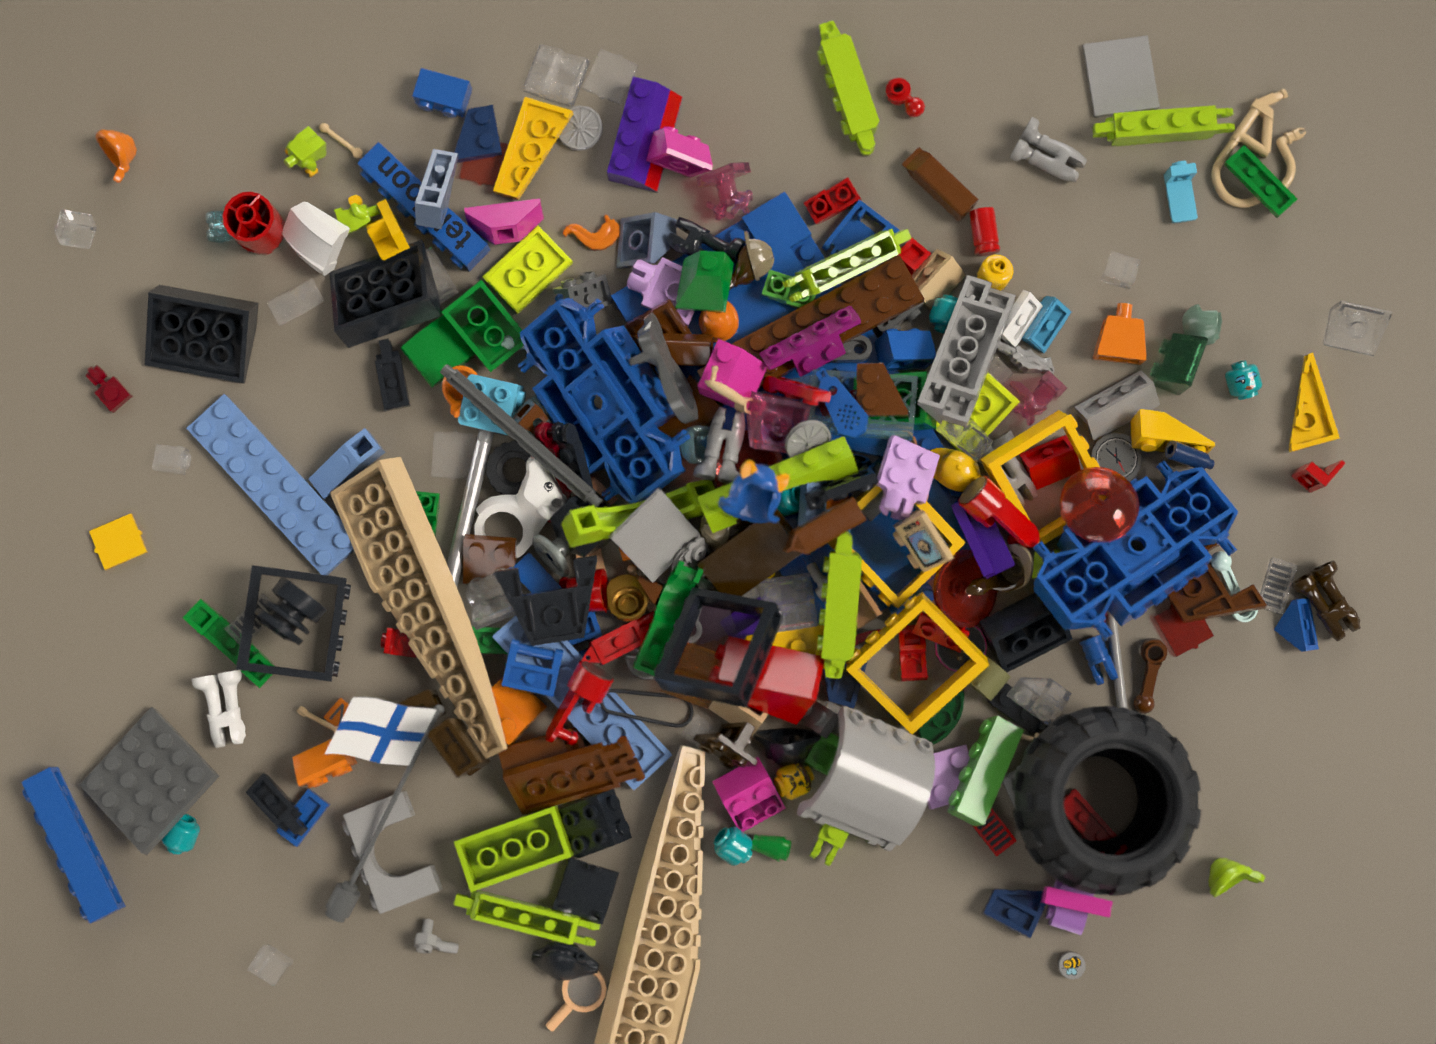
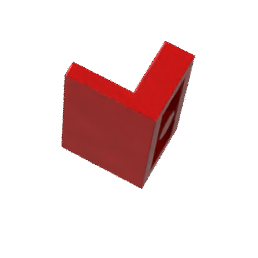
(1051, 462)
(1315, 478)

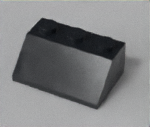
(1022, 632)

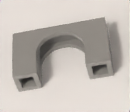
(387, 889)

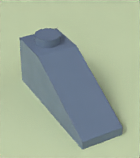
(436, 189)

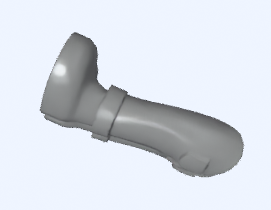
(1061, 152)
(716, 435)
(1018, 475)

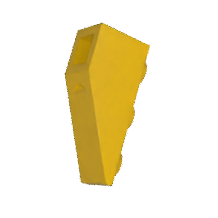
(1156, 429)

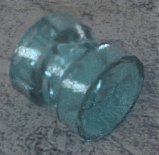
(216, 231)

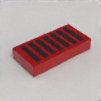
(995, 834)

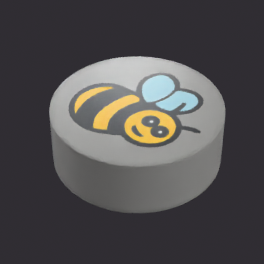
(1071, 965)

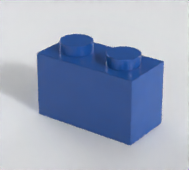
(442, 93)
(905, 349)

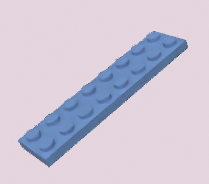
(273, 484)
(597, 725)

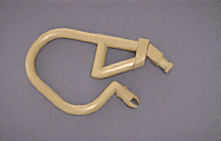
(1261, 108)

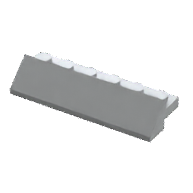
(966, 352)

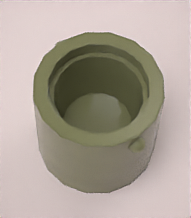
(990, 680)

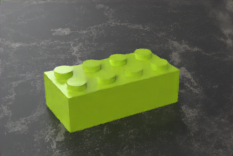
(513, 848)

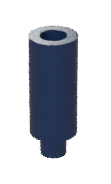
(1188, 455)

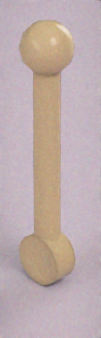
(357, 152)
(631, 569)
(304, 712)

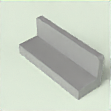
(1118, 404)

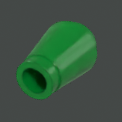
(772, 846)

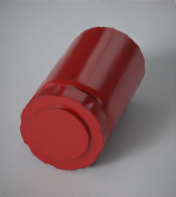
(984, 231)

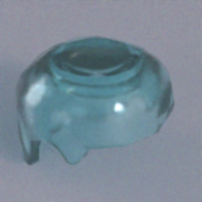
(695, 447)

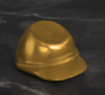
(626, 598)

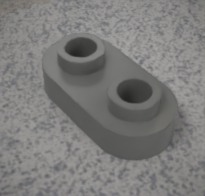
(851, 356)

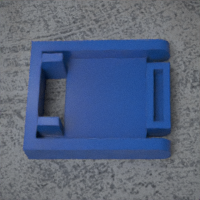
(852, 230)

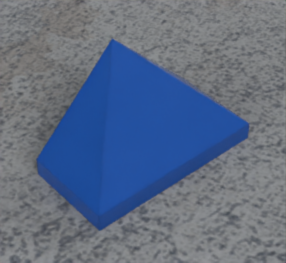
(1298, 625)

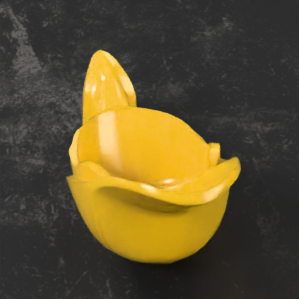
(955, 469)

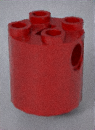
(253, 222)

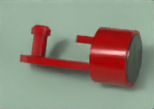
(988, 504)
(591, 684)

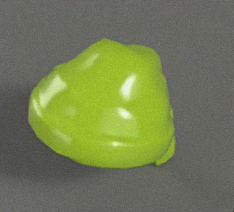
(1227, 873)

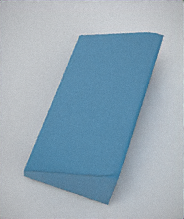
(1046, 324)

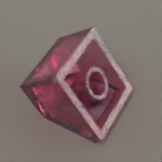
(773, 419)

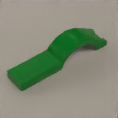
(665, 614)

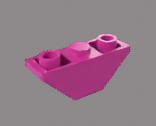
(505, 221)

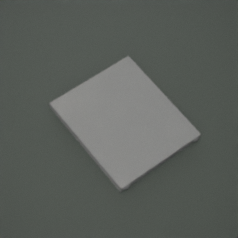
(1121, 76)
(654, 535)

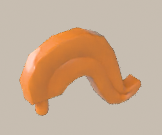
(596, 241)

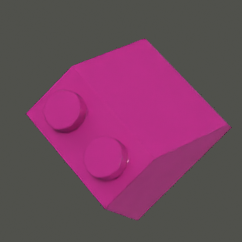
(679, 152)
(735, 369)

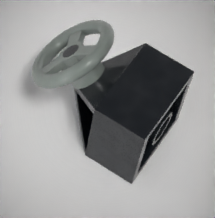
(555, 552)

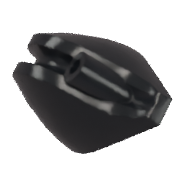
(787, 745)
(564, 961)

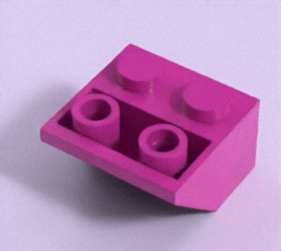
(748, 795)

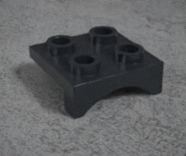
(586, 890)

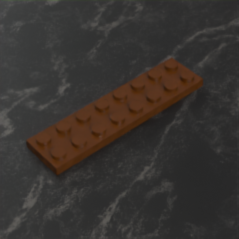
(873, 296)

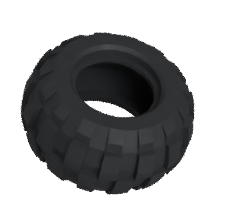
(1165, 802)

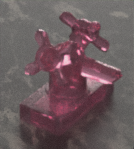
(726, 188)
(1036, 402)

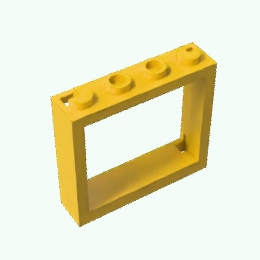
(993, 461)
(871, 579)
(942, 694)

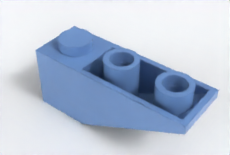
(347, 462)

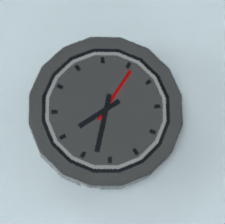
(1117, 454)

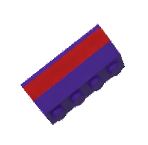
(645, 111)

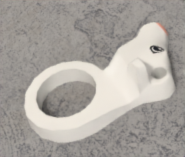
(533, 504)

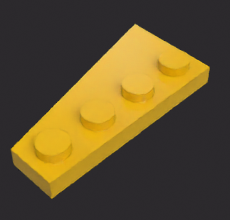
(531, 141)

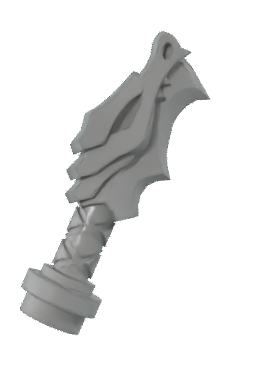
(1026, 359)

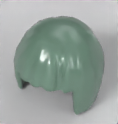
(1202, 323)

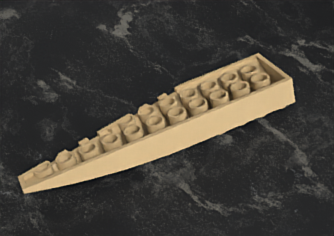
(418, 588)
(660, 937)

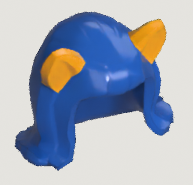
(755, 494)

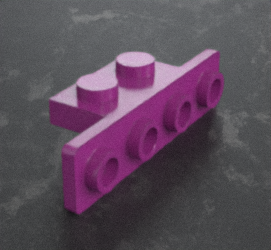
(813, 345)

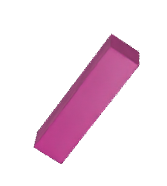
(1077, 901)

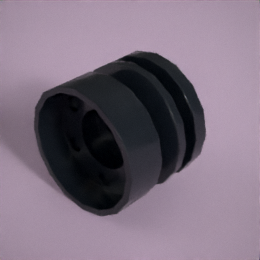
(290, 611)

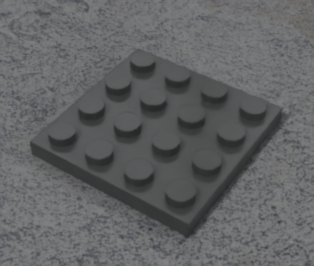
(149, 781)

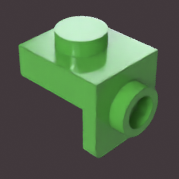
(823, 754)

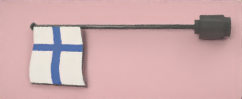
(385, 735)

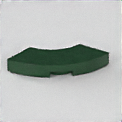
(944, 721)

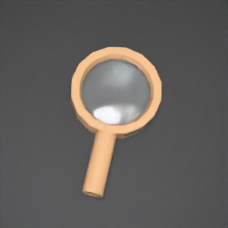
(581, 995)

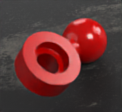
(913, 105)

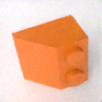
(516, 710)

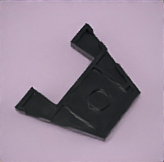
(553, 613)

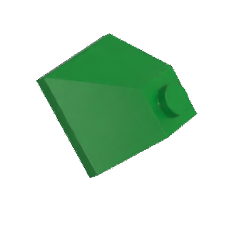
(705, 282)

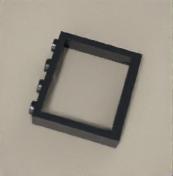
(335, 642)
(752, 663)

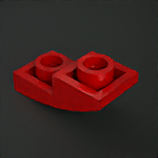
(833, 201)

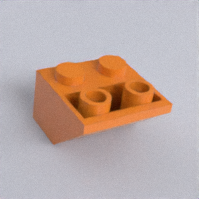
(315, 766)

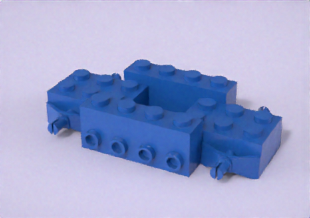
(625, 429)
(1114, 577)

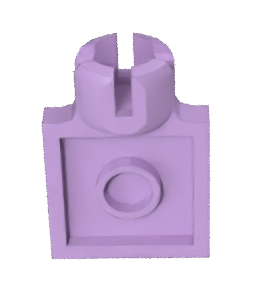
(657, 284)
(905, 477)
(947, 770)

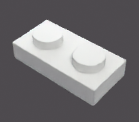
(1020, 318)

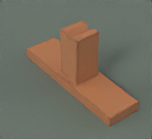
(599, 488)

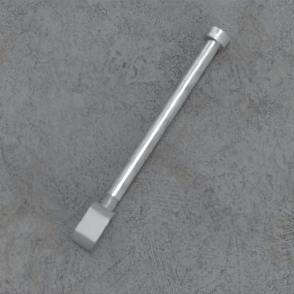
(469, 501)

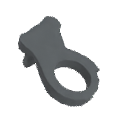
(671, 376)

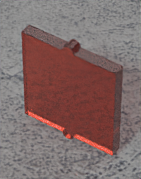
(484, 170)
(1182, 635)

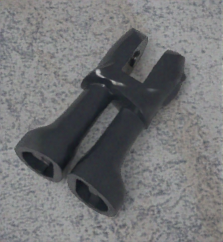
(700, 235)

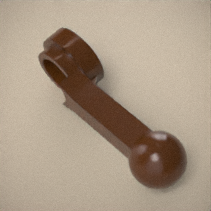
(1144, 701)

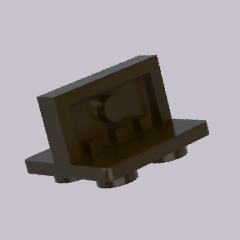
(729, 744)

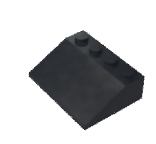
(383, 295)
(200, 333)

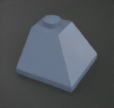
(644, 238)

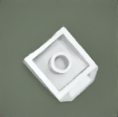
(315, 236)

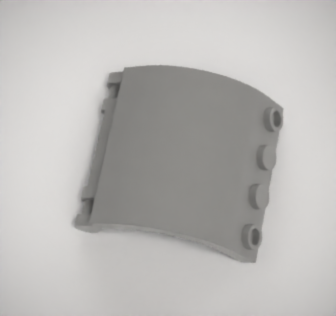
(875, 782)

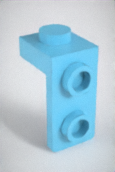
(1180, 191)

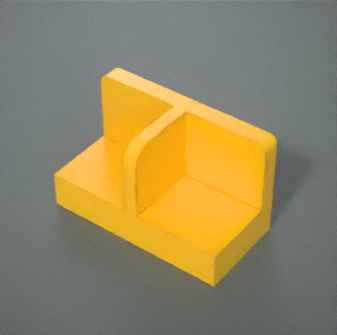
(387, 233)

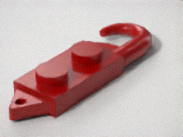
(618, 641)

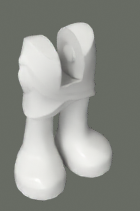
(232, 715)

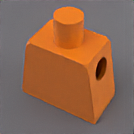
(1121, 338)

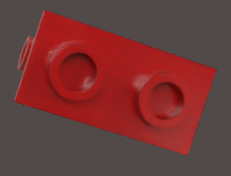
(929, 629)

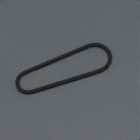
(644, 718)

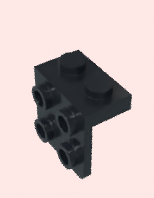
(595, 824)

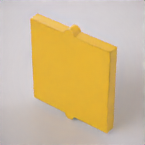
(118, 541)

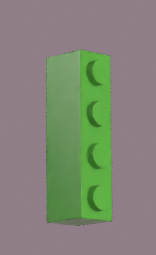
(985, 770)

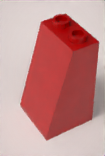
(785, 685)

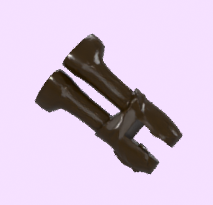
(1337, 609)

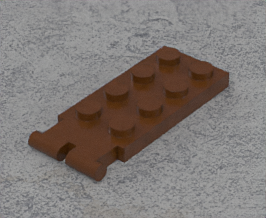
(572, 775)

